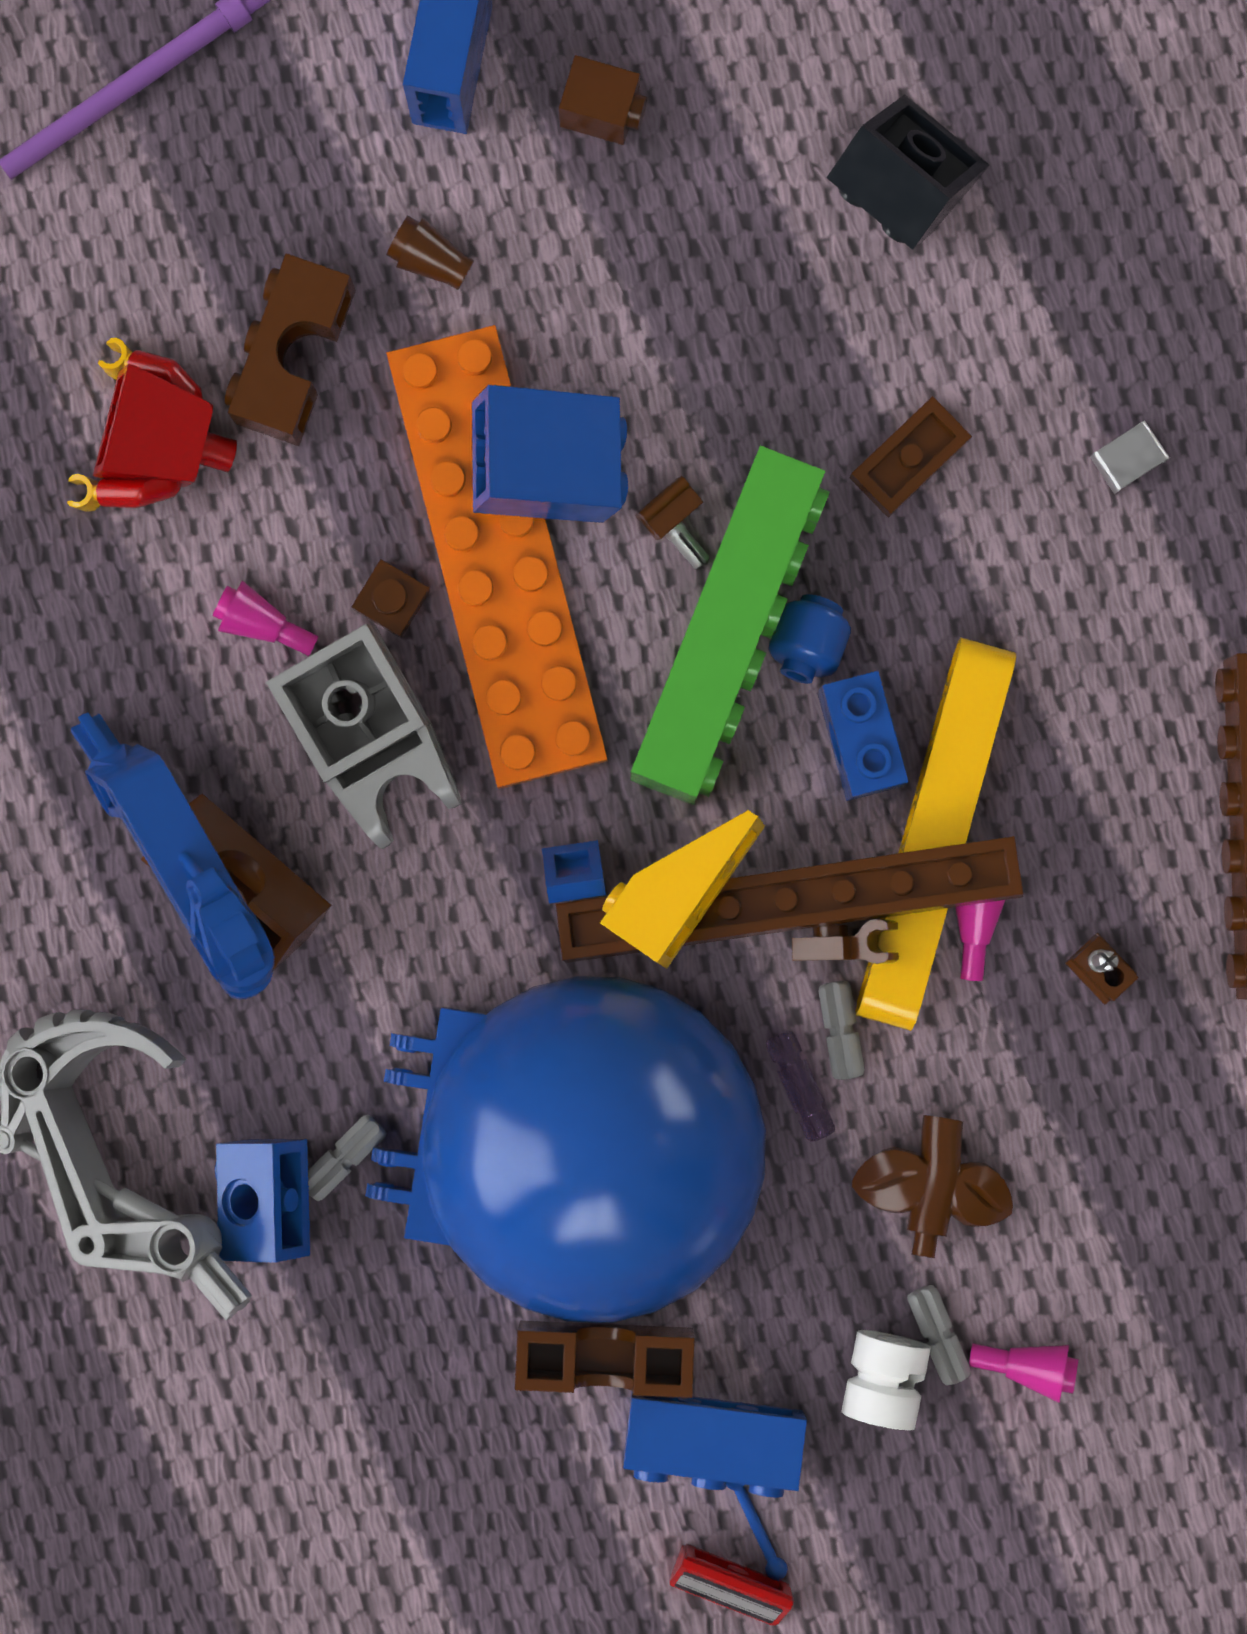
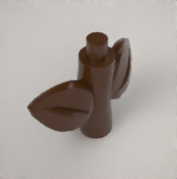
(934, 1185)

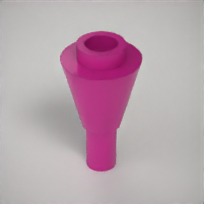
(252, 616)
(976, 929)
(1038, 1368)

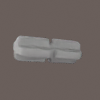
(843, 1042)
(350, 1150)
(935, 1326)

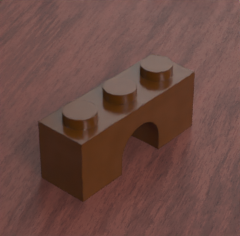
(301, 303)
(273, 892)
(612, 1355)

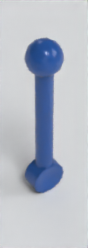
(775, 1567)

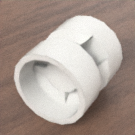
(886, 1380)

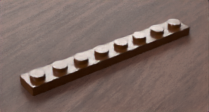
(822, 896)

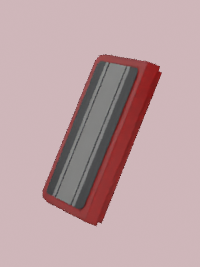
(731, 1585)

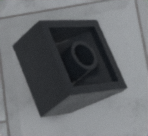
(906, 171)

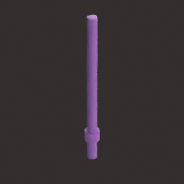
(228, 15)

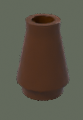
(428, 253)

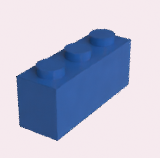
(715, 1443)

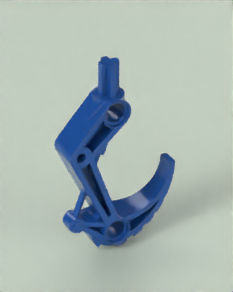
(143, 793)

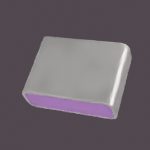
(1129, 456)

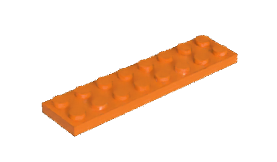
(496, 573)

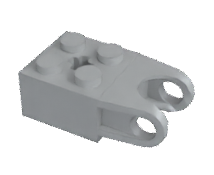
(368, 750)

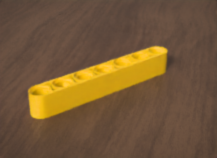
(940, 818)

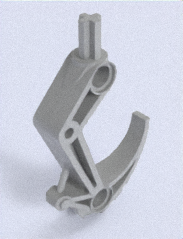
(97, 1220)

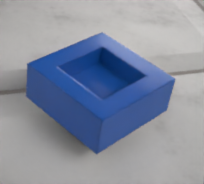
(573, 871)

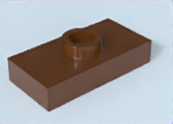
(910, 457)

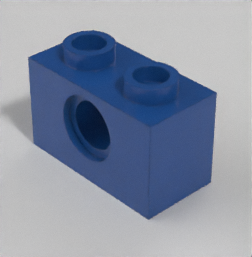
(862, 735)
(263, 1199)

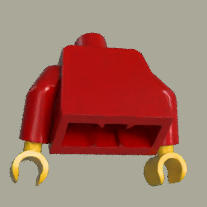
(151, 434)

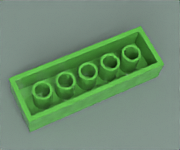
(731, 615)

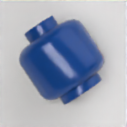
(810, 638)

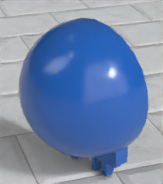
(582, 1147)

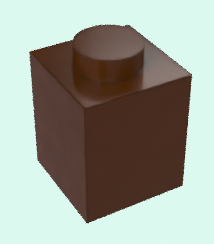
(601, 100)

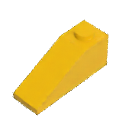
(673, 894)

